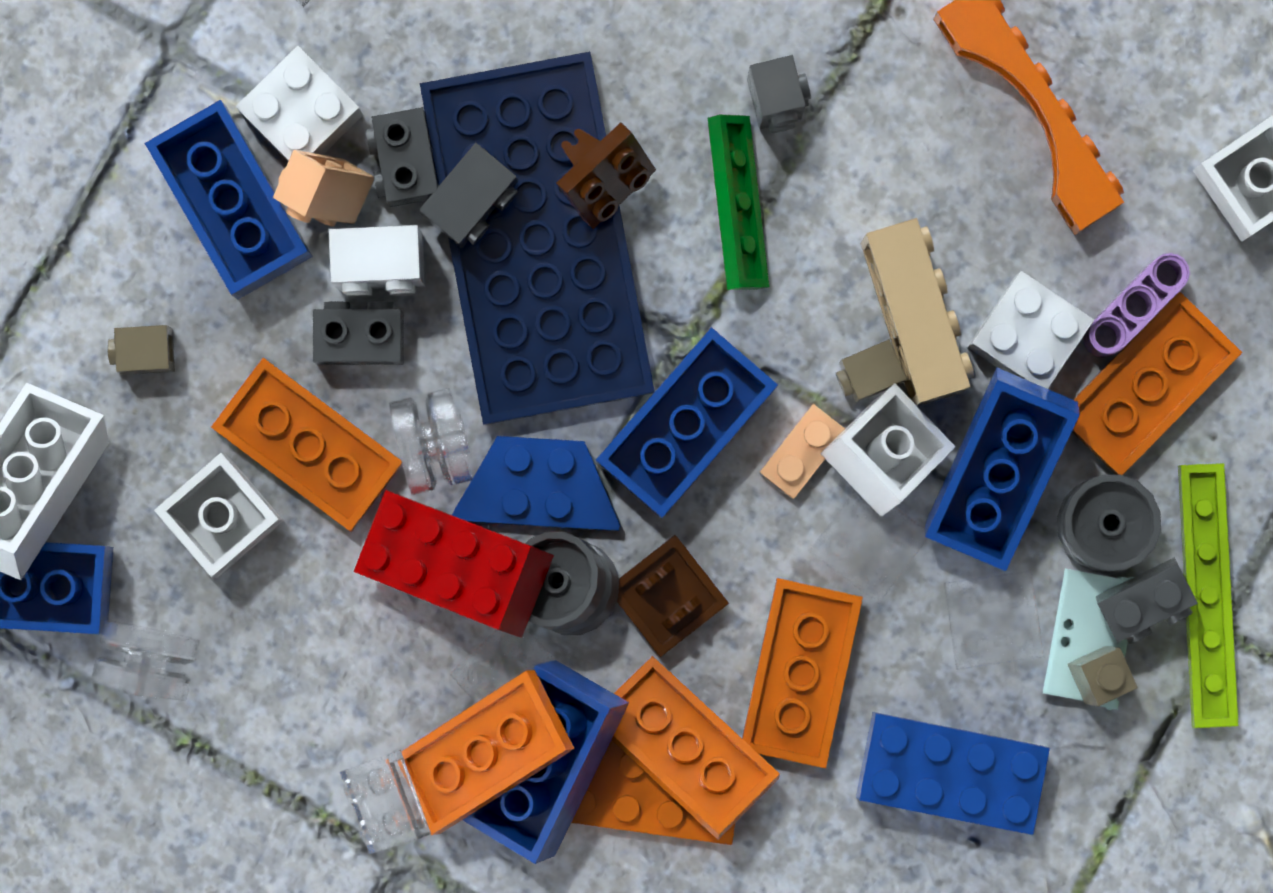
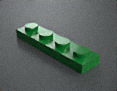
(738, 202)

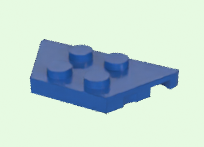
(538, 486)

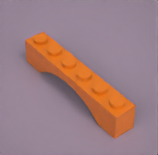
(1079, 184)

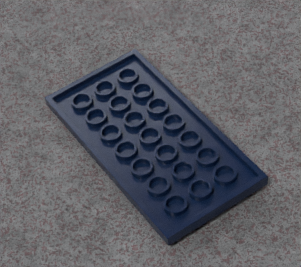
(541, 291)

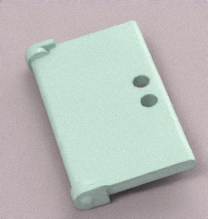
(1085, 635)

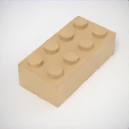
(915, 311)

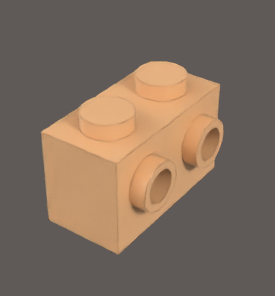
(322, 188)

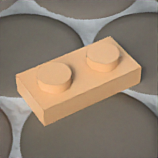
(800, 452)

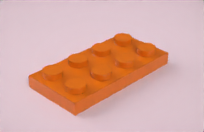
(1151, 383)
(307, 444)
(801, 672)
(690, 749)
(485, 751)
(631, 800)

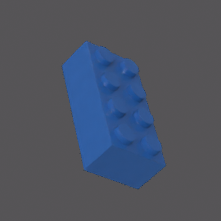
(228, 200)
(686, 423)
(1001, 469)
(60, 591)
(952, 773)
(541, 808)

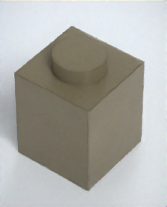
(142, 350)
(870, 371)
(1102, 675)

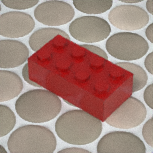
(453, 564)

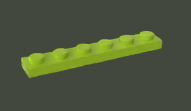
(1208, 575)

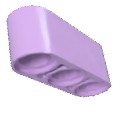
(1154, 294)

